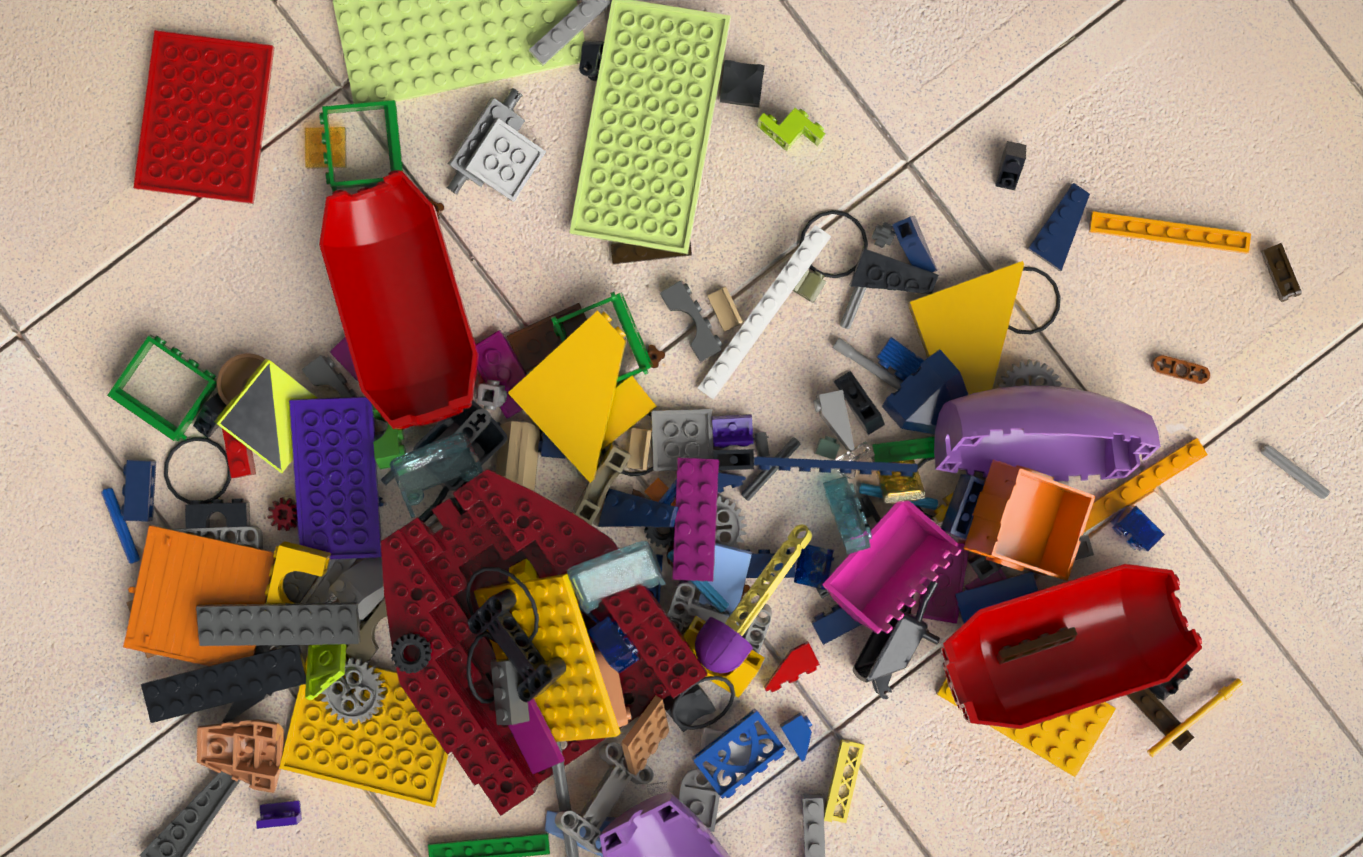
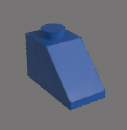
(798, 734)

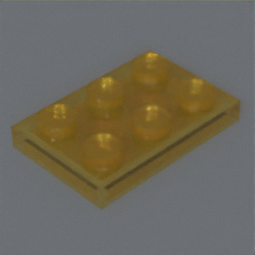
(901, 488)

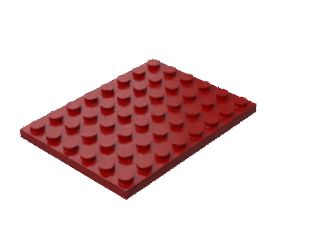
(204, 117)

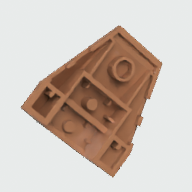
(244, 750)

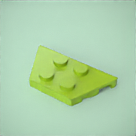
(324, 667)

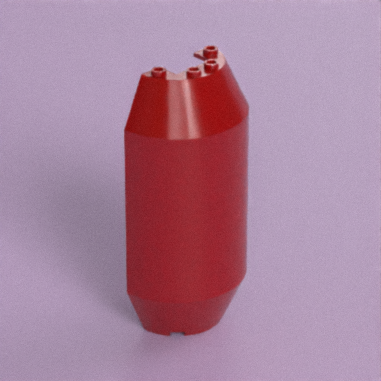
(399, 302)
(1124, 643)

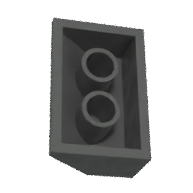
(508, 705)

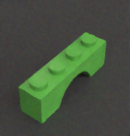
(389, 445)

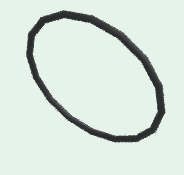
(518, 582)

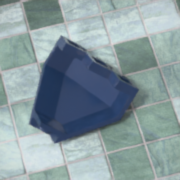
(924, 394)

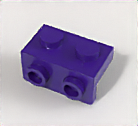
(732, 430)

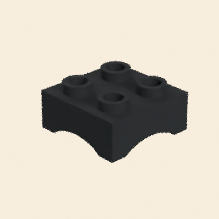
(742, 83)
(690, 706)

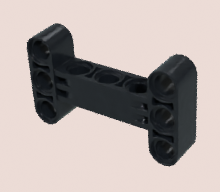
(511, 638)

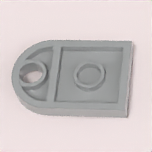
(700, 798)

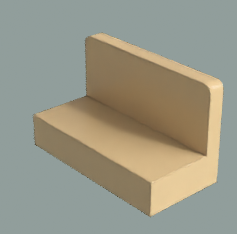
(725, 309)
(639, 449)

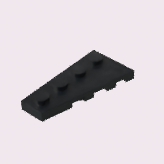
(891, 274)

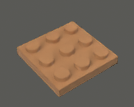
(645, 736)

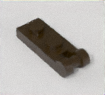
(1281, 272)

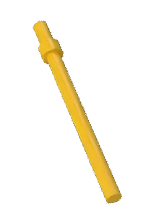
(1223, 694)

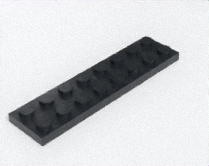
(224, 683)

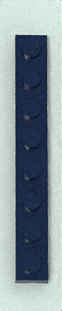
(844, 467)

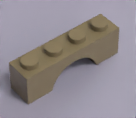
(594, 492)
(368, 645)

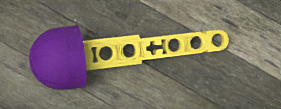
(722, 645)

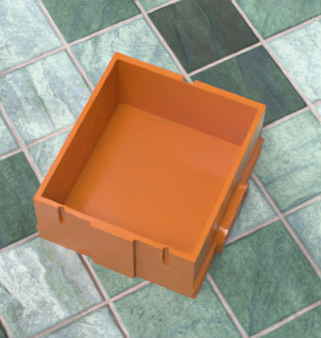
(1028, 521)

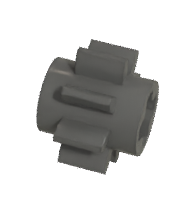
(883, 235)

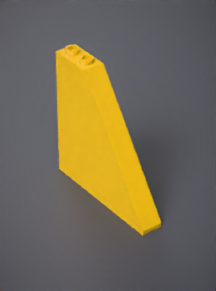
(970, 323)
(575, 390)

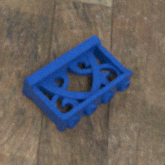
(710, 754)

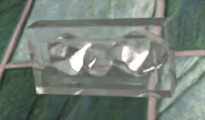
(861, 453)

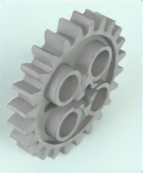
(1033, 370)
(734, 520)
(367, 680)

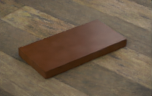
(539, 339)

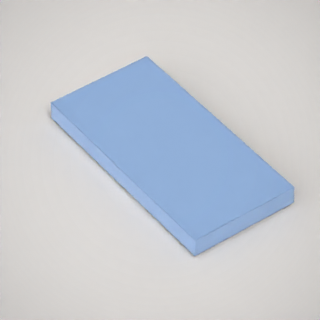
(729, 574)

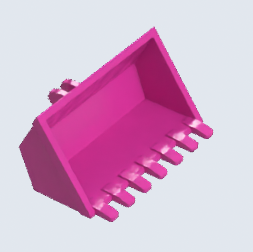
(883, 578)

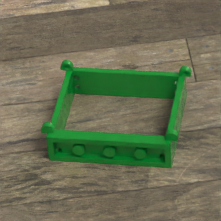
(392, 137)
(628, 325)
(145, 413)

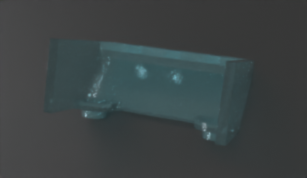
(434, 465)
(614, 573)

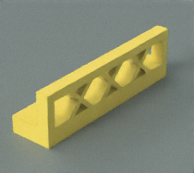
(836, 779)

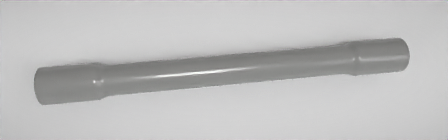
(849, 351)

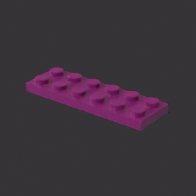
(695, 519)

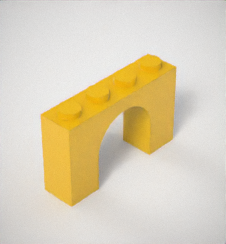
(292, 558)
(740, 676)

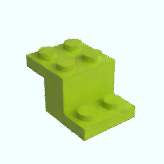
(791, 128)

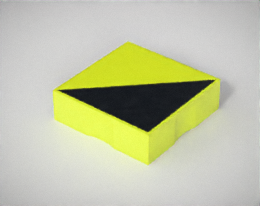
(262, 414)

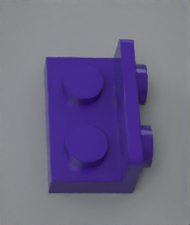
(279, 814)

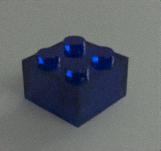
(1137, 528)
(613, 644)

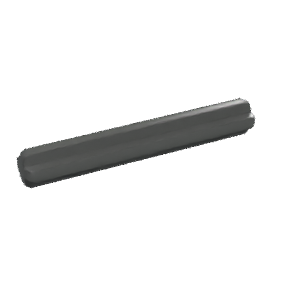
(765, 475)

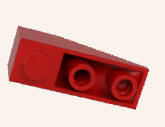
(796, 662)

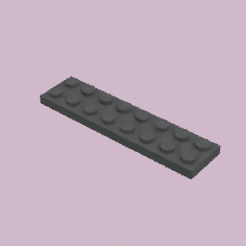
(278, 624)

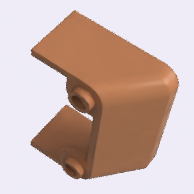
(613, 687)

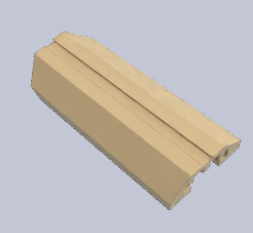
(520, 453)

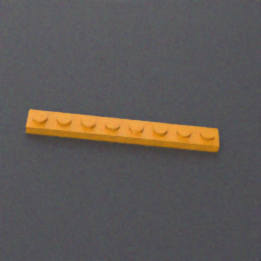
(1169, 232)
(1145, 481)

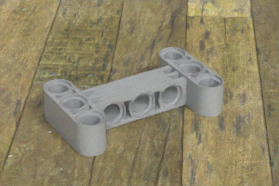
(694, 608)
(602, 799)

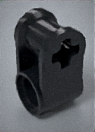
(591, 58)

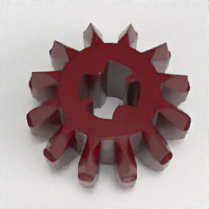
(277, 514)

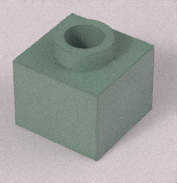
(827, 448)

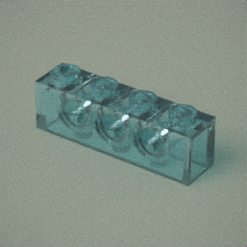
(847, 515)

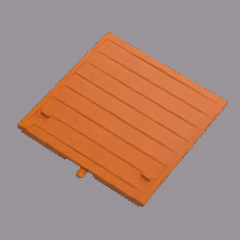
(187, 572)

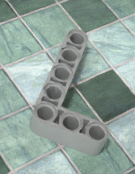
(222, 532)

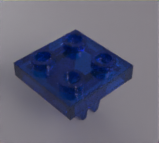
(813, 566)

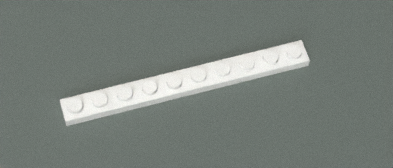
(764, 311)

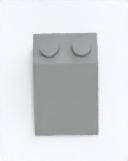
(834, 413)
(362, 585)

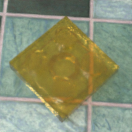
(314, 147)

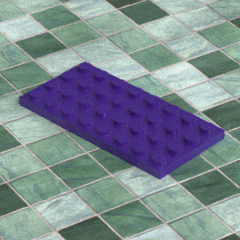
(336, 476)

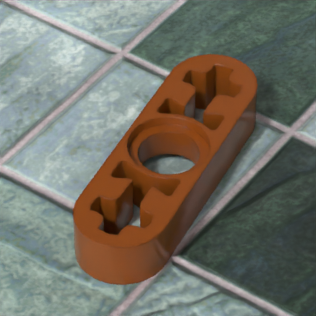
(1165, 371)

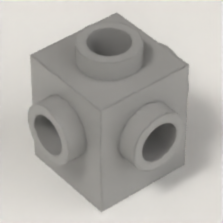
(484, 394)

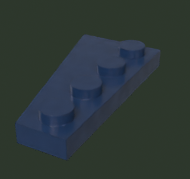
(1058, 232)
(634, 511)

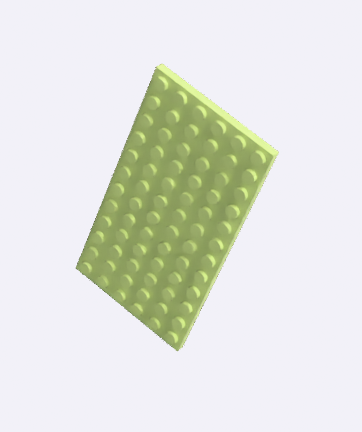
(444, 45)
(650, 125)

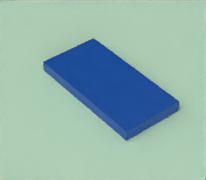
(994, 593)

